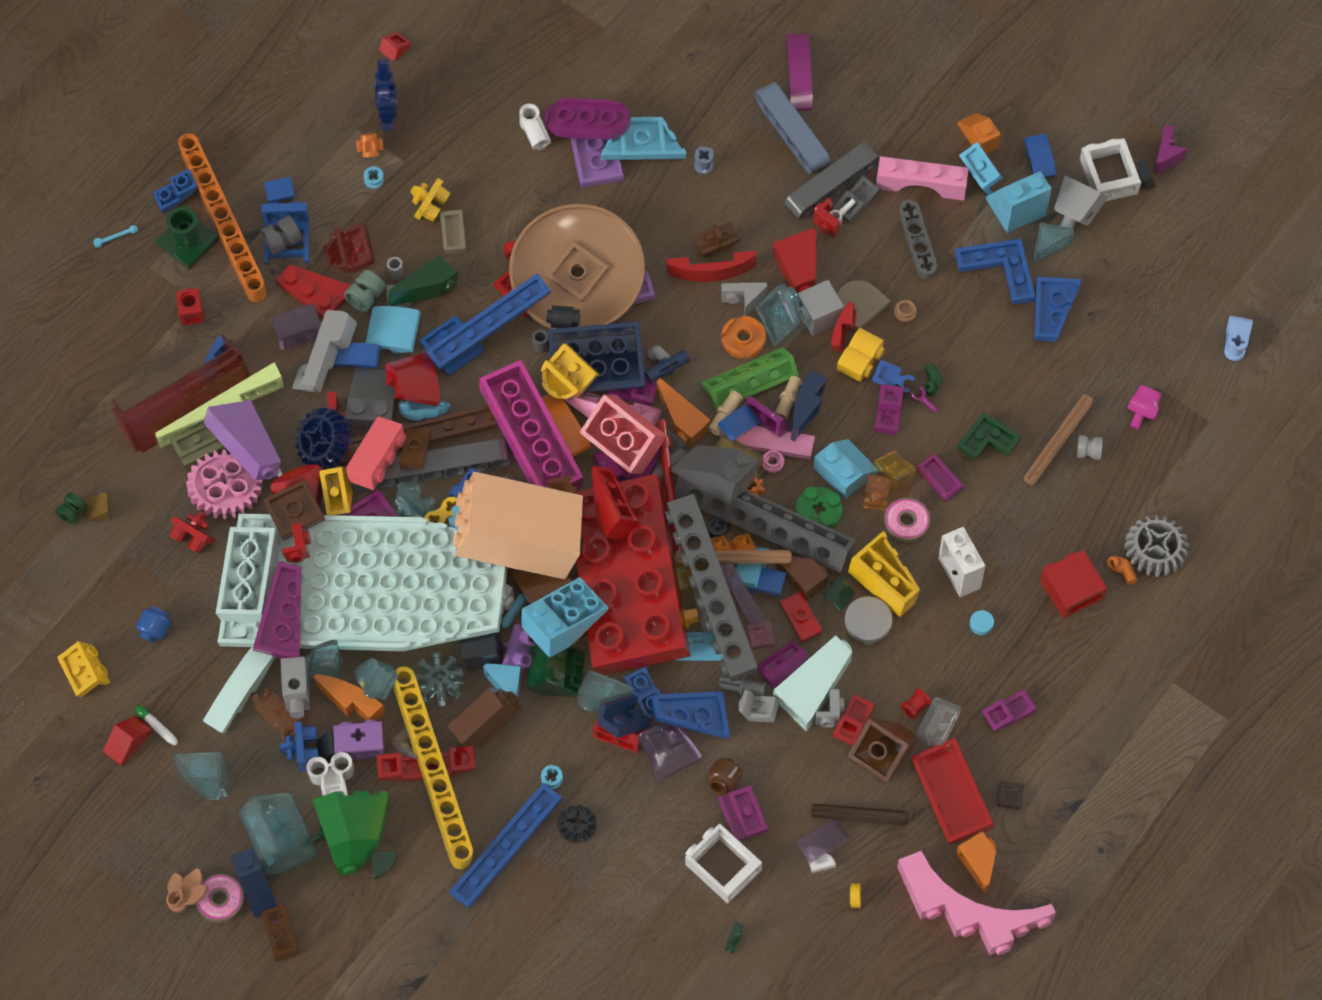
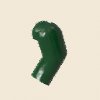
(935, 380)

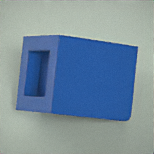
(279, 190)

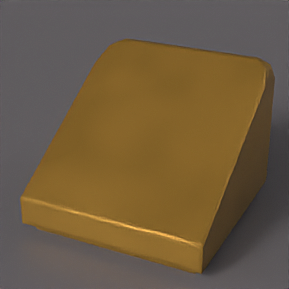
(98, 507)

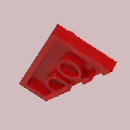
(313, 288)

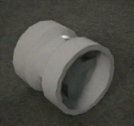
(1090, 447)

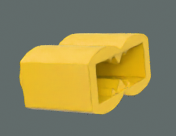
(860, 355)

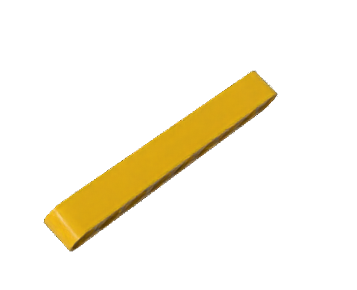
(433, 777)

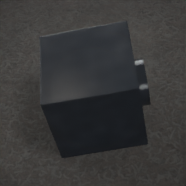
(481, 650)

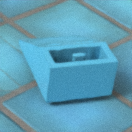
(562, 616)

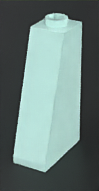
(810, 684)

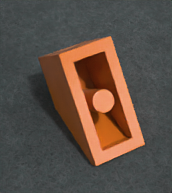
(981, 130)
(978, 858)

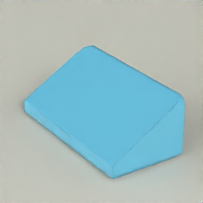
(701, 647)

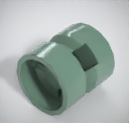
(367, 288)

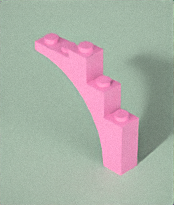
(964, 916)

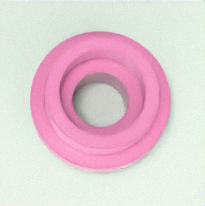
(776, 456)

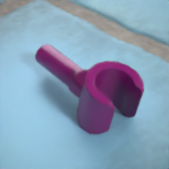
(923, 399)

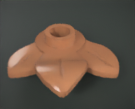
(185, 890)

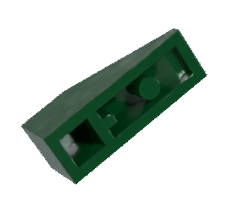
(425, 283)

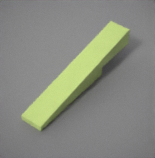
(254, 387)

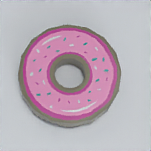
(913, 509)
(230, 908)

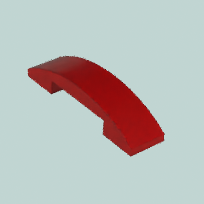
(711, 272)
(405, 768)

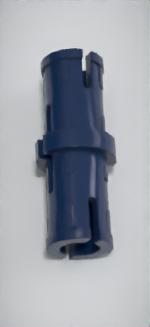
(678, 360)

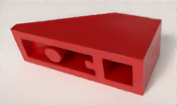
(611, 505)

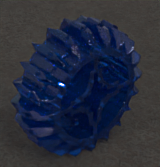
(329, 448)

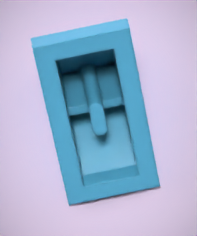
(504, 677)

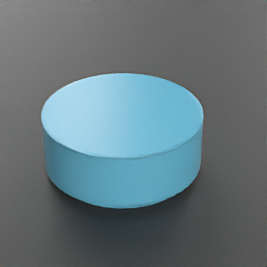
(981, 622)

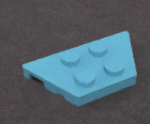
(644, 140)

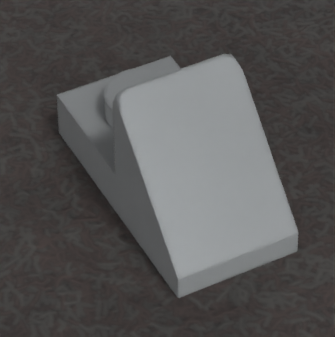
(748, 293)

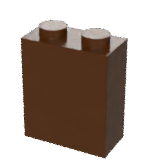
(485, 717)

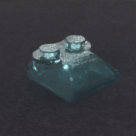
(779, 313)

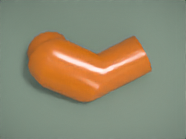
(1123, 567)

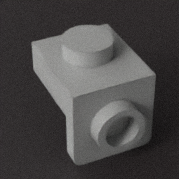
(758, 707)
(831, 718)

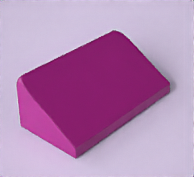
(768, 418)
(782, 663)

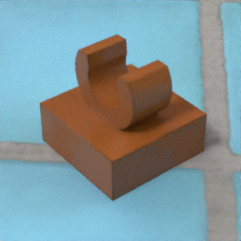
(562, 484)

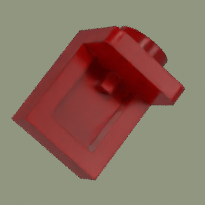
(824, 220)
(301, 549)

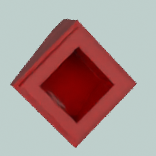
(394, 46)

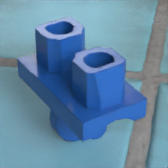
(303, 735)

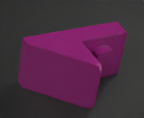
(1168, 153)

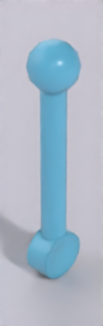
(99, 242)

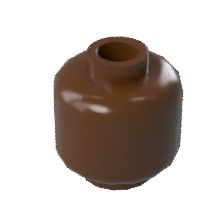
(724, 776)

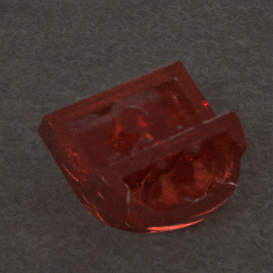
(349, 249)

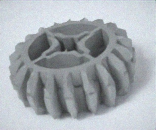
(1163, 559)

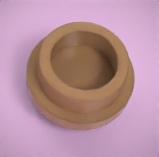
(905, 311)

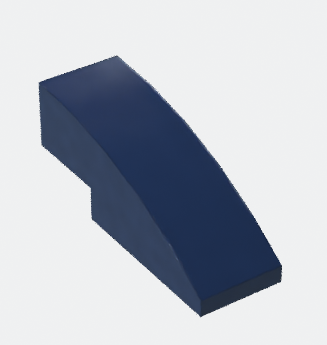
(807, 403)

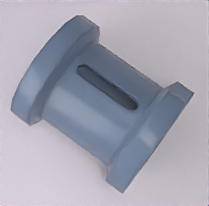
(704, 160)

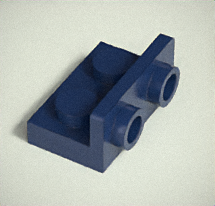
(622, 718)

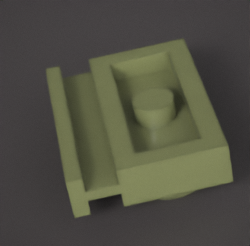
(195, 444)

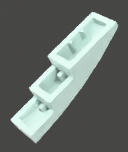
(238, 689)

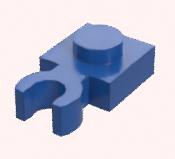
(890, 375)

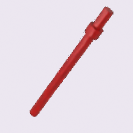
(667, 474)

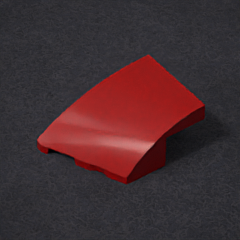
(414, 379)

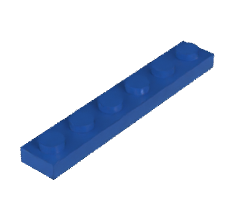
(488, 321)
(505, 846)

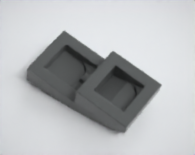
(862, 193)

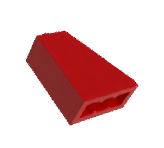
(797, 259)

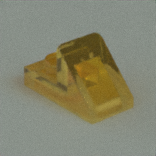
(896, 468)

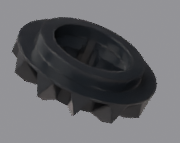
(584, 831)

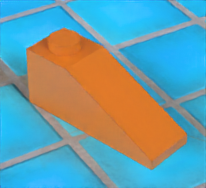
(684, 418)

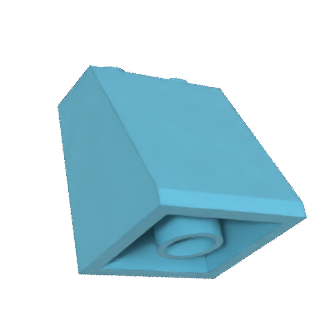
(1021, 202)

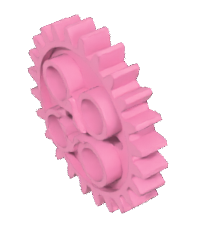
(222, 484)

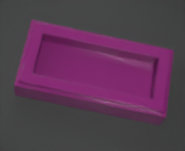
(940, 477)

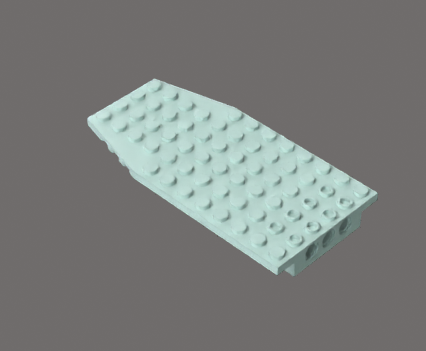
(365, 584)

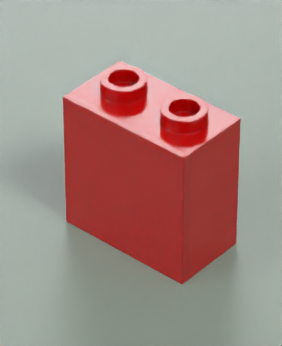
(1073, 583)

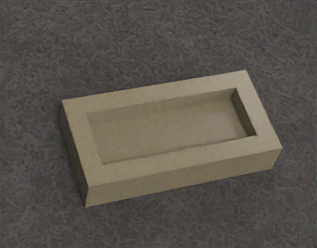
(453, 232)

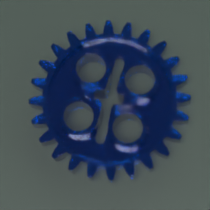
(385, 95)

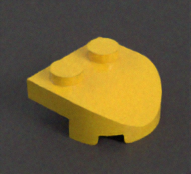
(566, 374)

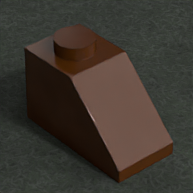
(805, 575)

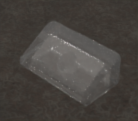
(938, 722)

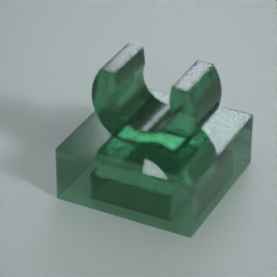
(839, 593)

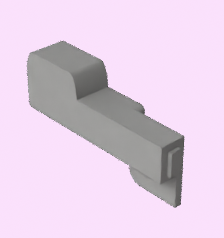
(334, 334)

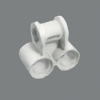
(332, 778)

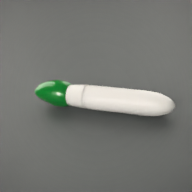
(144, 714)

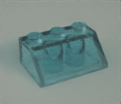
(277, 832)

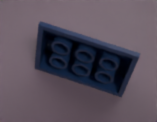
(609, 349)

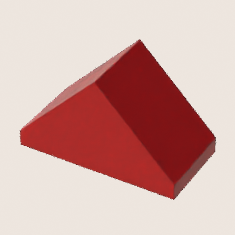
(126, 739)

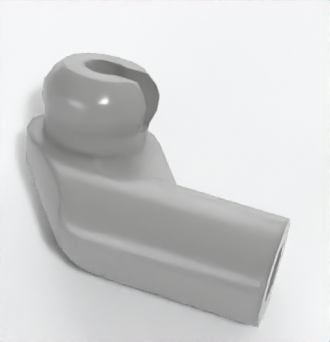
(658, 353)

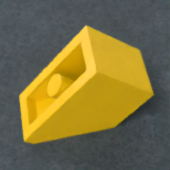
(336, 491)

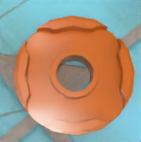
(748, 348)

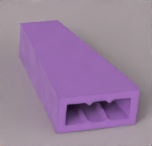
(244, 437)

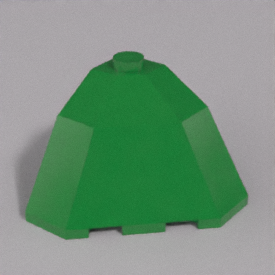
(352, 826)

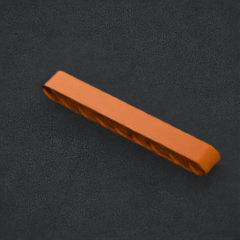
(222, 225)

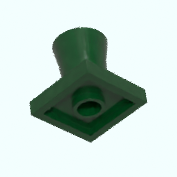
(186, 237)

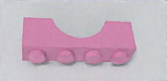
(900, 173)

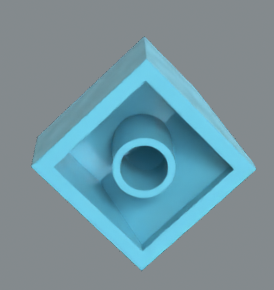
(844, 467)

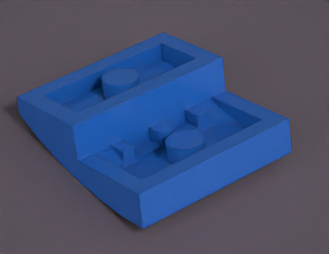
(443, 331)

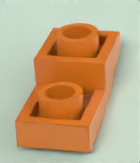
(740, 542)

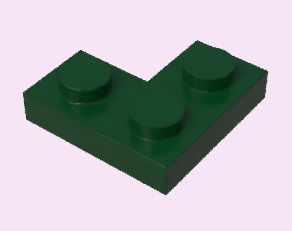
(988, 432)

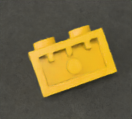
(83, 668)

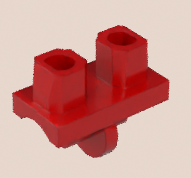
(182, 528)

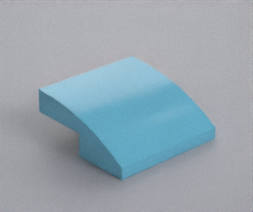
(393, 328)

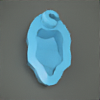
(419, 412)

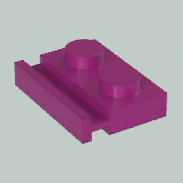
(742, 813)

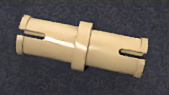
(788, 397)
(723, 411)

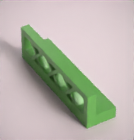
(752, 376)

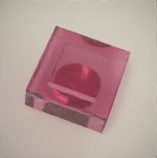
(760, 635)

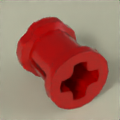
(916, 704)

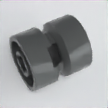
(280, 235)

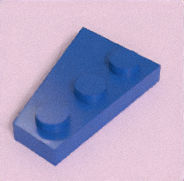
(1052, 306)
(694, 711)

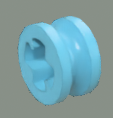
(373, 183)
(554, 770)

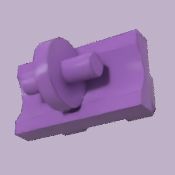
(518, 648)

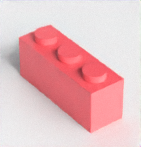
(376, 453)

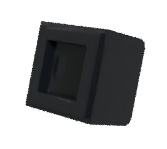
(326, 746)

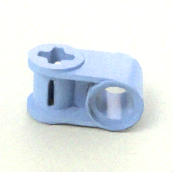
(1237, 337)

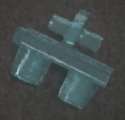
(410, 503)

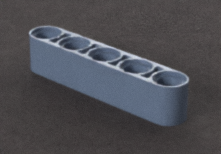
(792, 128)

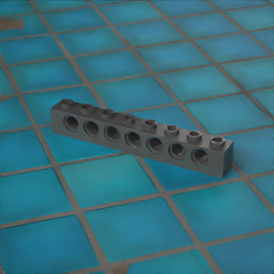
(688, 509)
(775, 521)

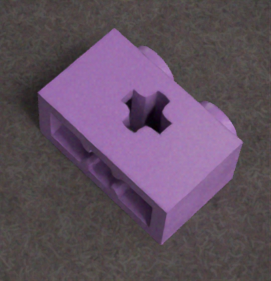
(371, 741)

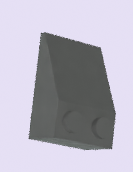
(369, 398)
(718, 471)

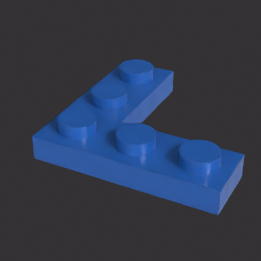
(1006, 254)

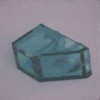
(375, 678)

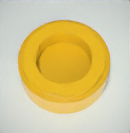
(855, 895)

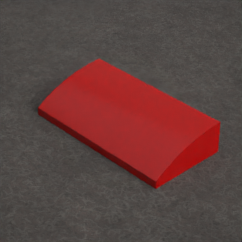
(952, 792)

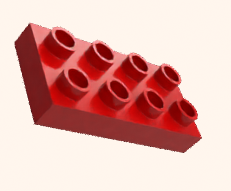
(635, 582)

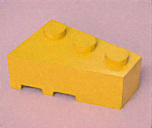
(884, 575)

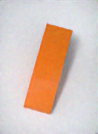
(566, 424)
(349, 697)

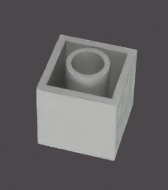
(819, 307)

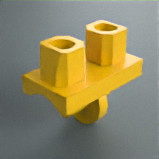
(436, 192)

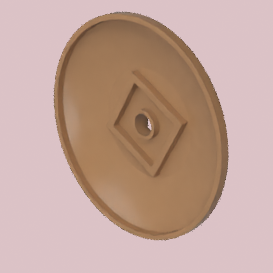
(584, 239)

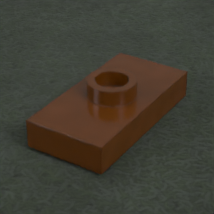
(415, 449)

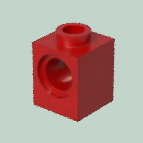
(191, 314)

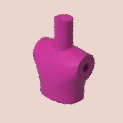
(1144, 404)

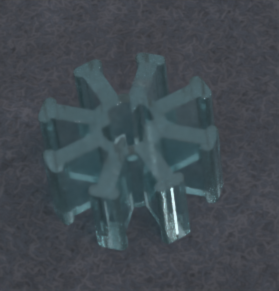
(450, 679)

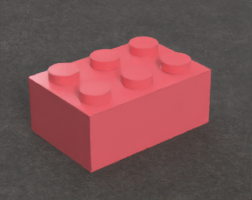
(623, 434)

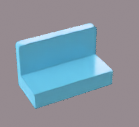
(981, 167)

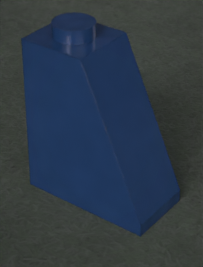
(253, 881)

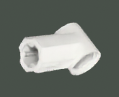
(534, 127)

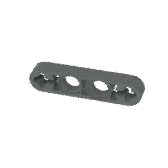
(917, 239)

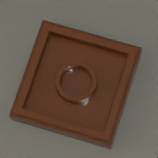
(293, 506)

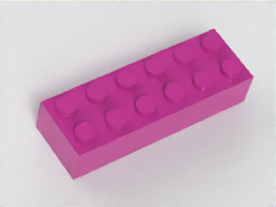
(528, 426)

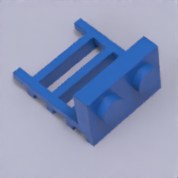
(299, 213)

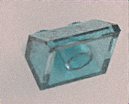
(204, 773)

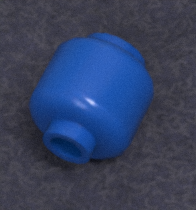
(153, 624)

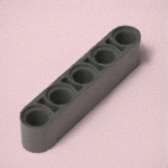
(833, 180)

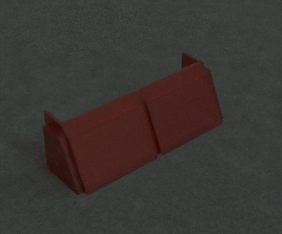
(181, 397)

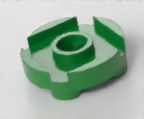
(824, 497)

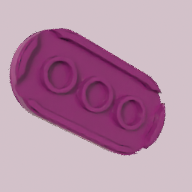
(587, 118)

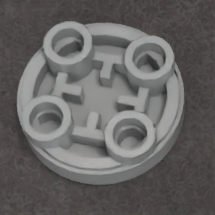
(868, 619)

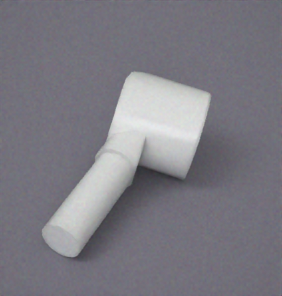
(839, 213)

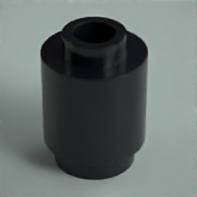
(563, 316)

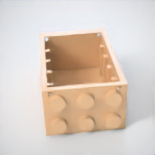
(518, 525)

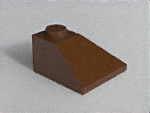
(882, 747)

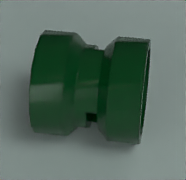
(70, 508)

